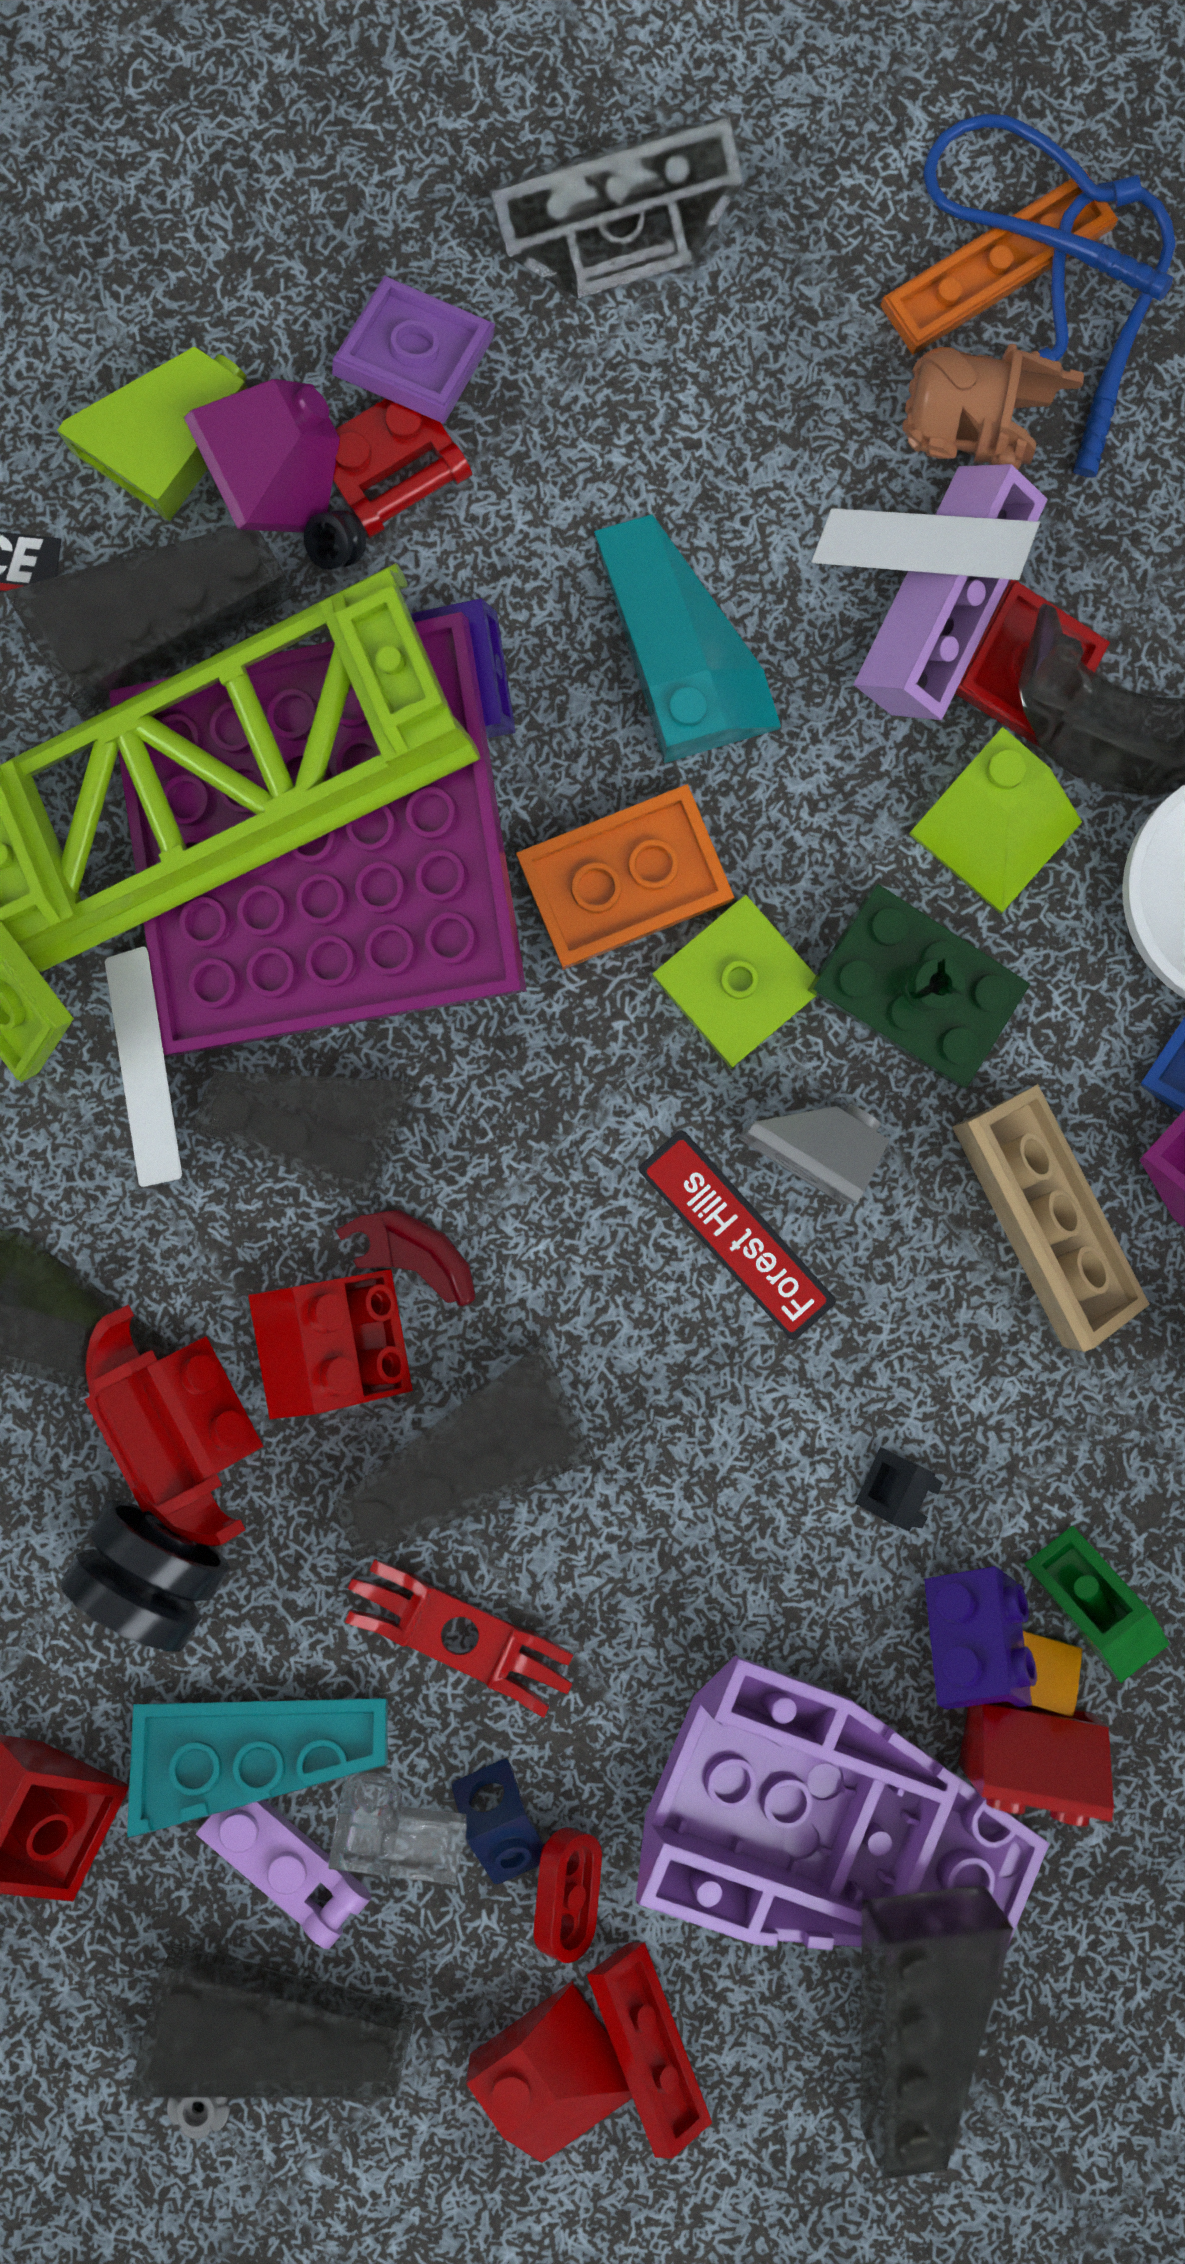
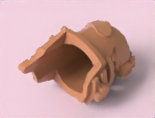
(970, 402)

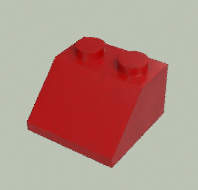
(51, 1818)

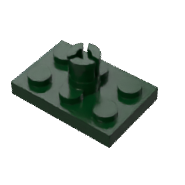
(919, 986)

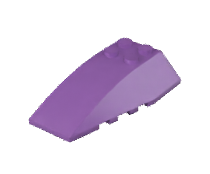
(804, 1805)

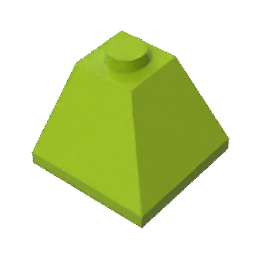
(999, 821)

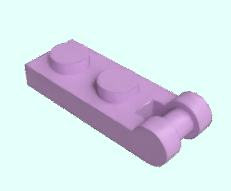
(285, 1867)

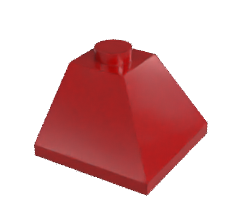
(549, 2075)

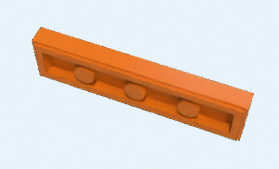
(986, 270)

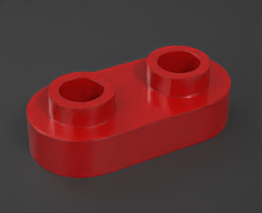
(567, 1894)

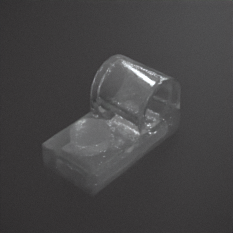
(393, 1840)

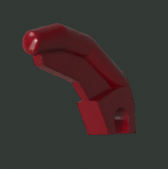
(413, 1245)

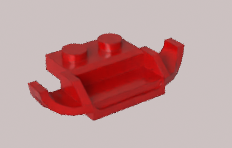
(169, 1426)

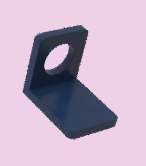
(504, 1836)

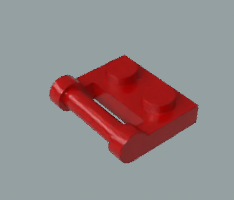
(383, 443)

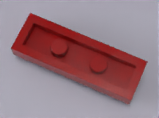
(649, 2049)

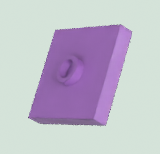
(413, 349)

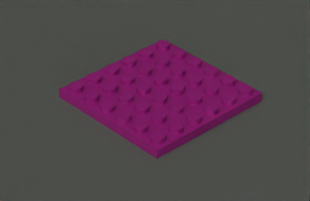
(356, 924)

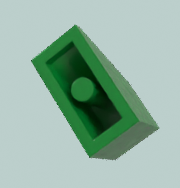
(1098, 1604)

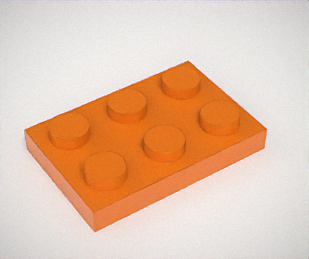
(625, 876)

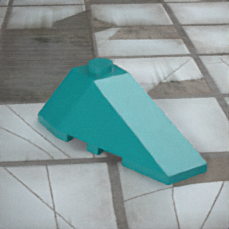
(688, 657)

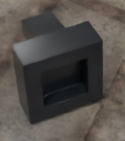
(897, 1490)

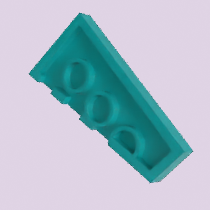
(234, 1754)

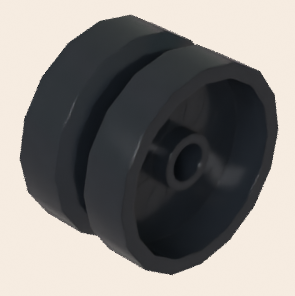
(143, 1577)

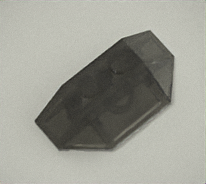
(621, 207)

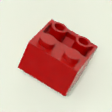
(330, 1344)
(1039, 1761)

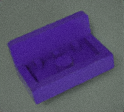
(979, 1639)

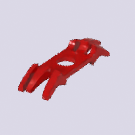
(497, 1643)

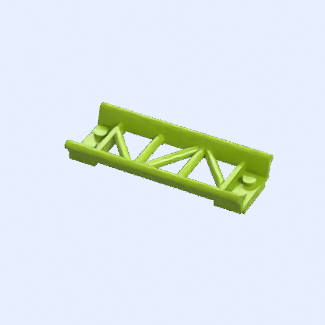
(402, 704)

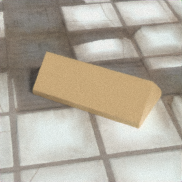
(1052, 1219)

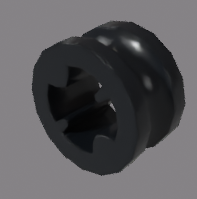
(320, 541)

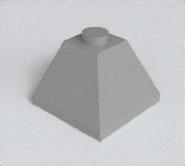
(824, 1148)

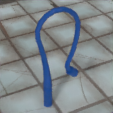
(1090, 252)
(1106, 394)

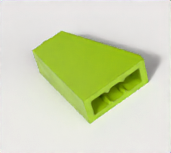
(141, 430)

